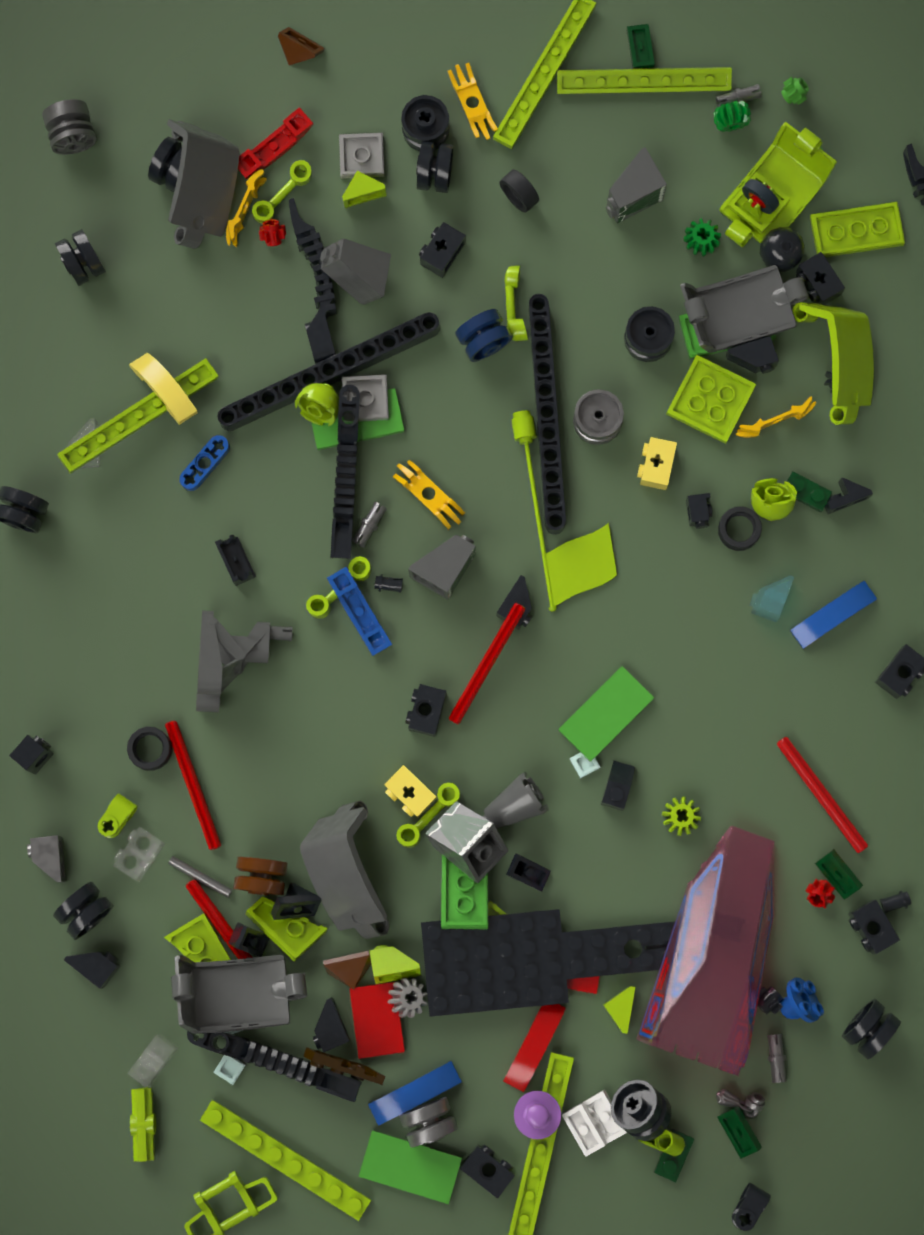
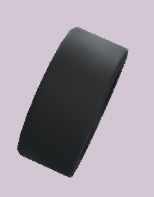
(519, 190)
(741, 545)
(139, 734)

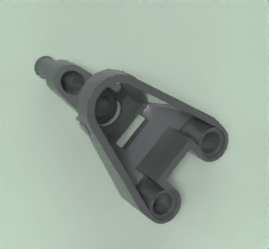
(233, 652)

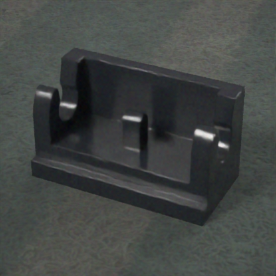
(235, 560)

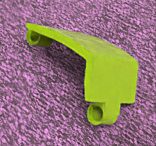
(795, 168)
(850, 357)

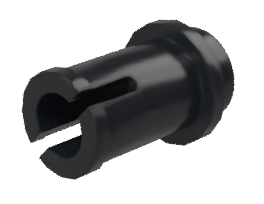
(388, 583)
(895, 902)

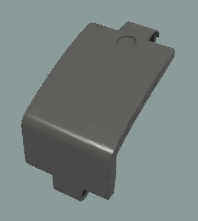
(203, 183)
(742, 308)
(339, 873)
(234, 993)

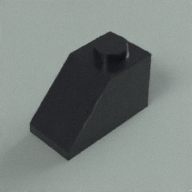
(755, 355)
(519, 595)
(618, 785)
(95, 966)
(330, 1028)

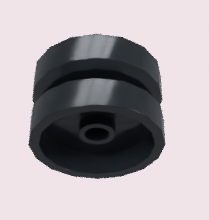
(425, 120)
(166, 163)
(434, 167)
(80, 257)
(649, 347)
(21, 508)
(83, 910)
(871, 1029)
(641, 1110)

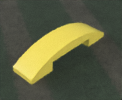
(165, 387)

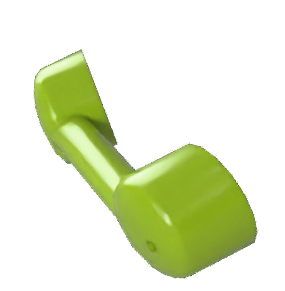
(264, 210)
(515, 326)
(320, 606)
(447, 796)

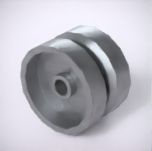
(597, 404)
(429, 1125)

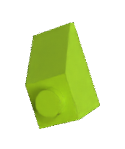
(392, 965)

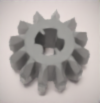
(415, 994)

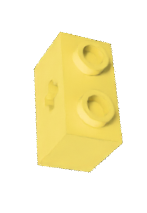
(658, 476)
(422, 795)

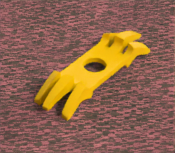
(468, 90)
(235, 225)
(798, 412)
(435, 505)

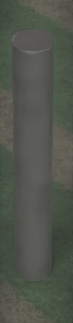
(199, 876)

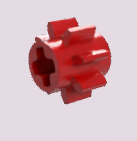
(272, 232)
(820, 893)

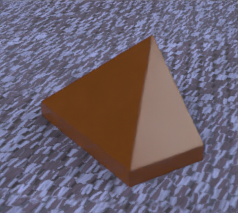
(297, 46)
(349, 968)

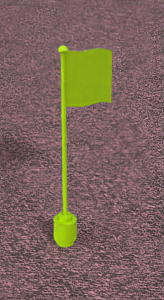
(577, 563)

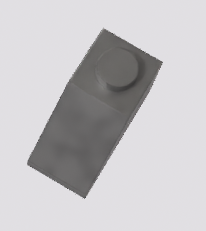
(48, 856)

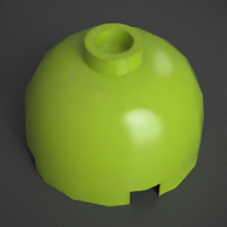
(318, 403)
(773, 499)

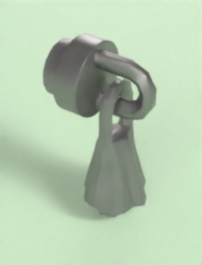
(753, 1102)

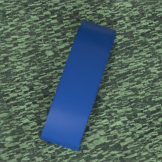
(359, 611)
(833, 614)
(414, 1093)

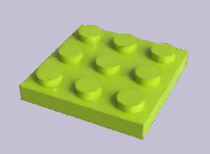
(711, 399)

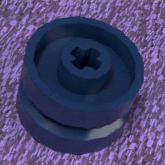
(483, 335)

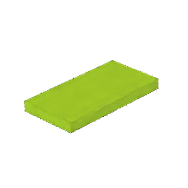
(857, 229)

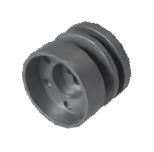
(69, 126)

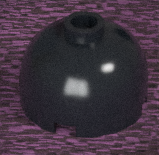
(782, 248)

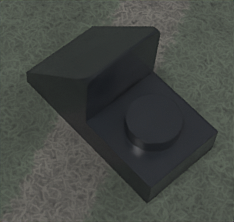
(852, 493)
(528, 872)
(295, 904)
(249, 939)

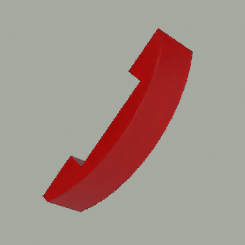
(276, 144)
(534, 1046)

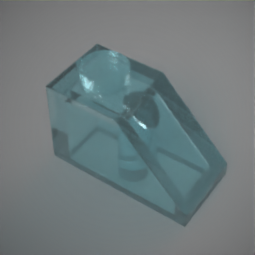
(771, 599)

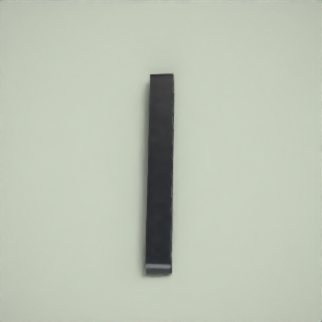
(335, 362)
(550, 403)

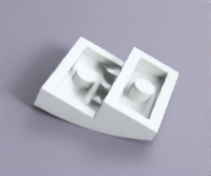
(593, 1123)

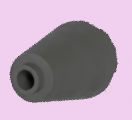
(516, 803)

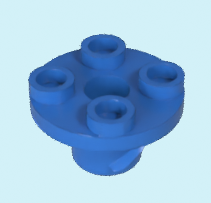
(801, 1001)

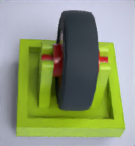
(758, 203)

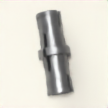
(740, 95)
(369, 524)
(777, 1058)

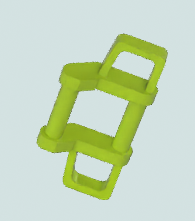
(251, 1210)

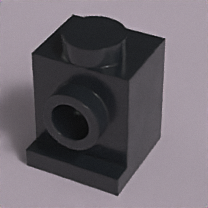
(699, 510)

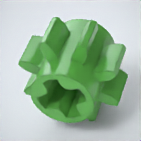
(795, 90)

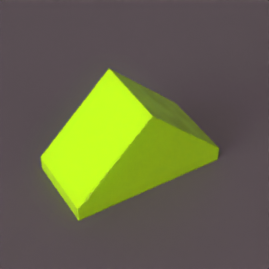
(363, 189)
(620, 1008)

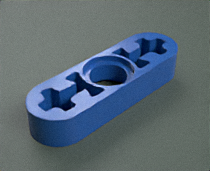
(220, 454)

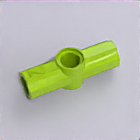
(143, 1124)

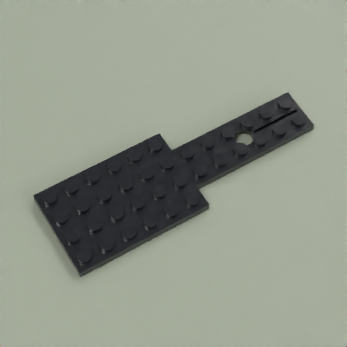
(527, 960)

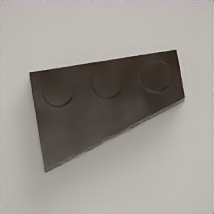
(341, 1065)

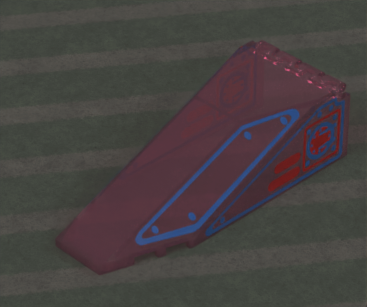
(716, 957)

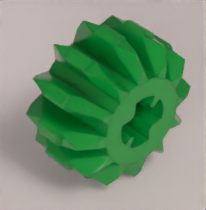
(732, 116)
(695, 241)

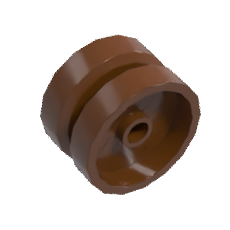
(260, 876)

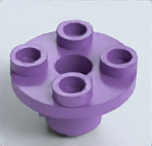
(537, 1115)

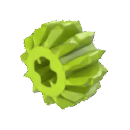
(673, 816)

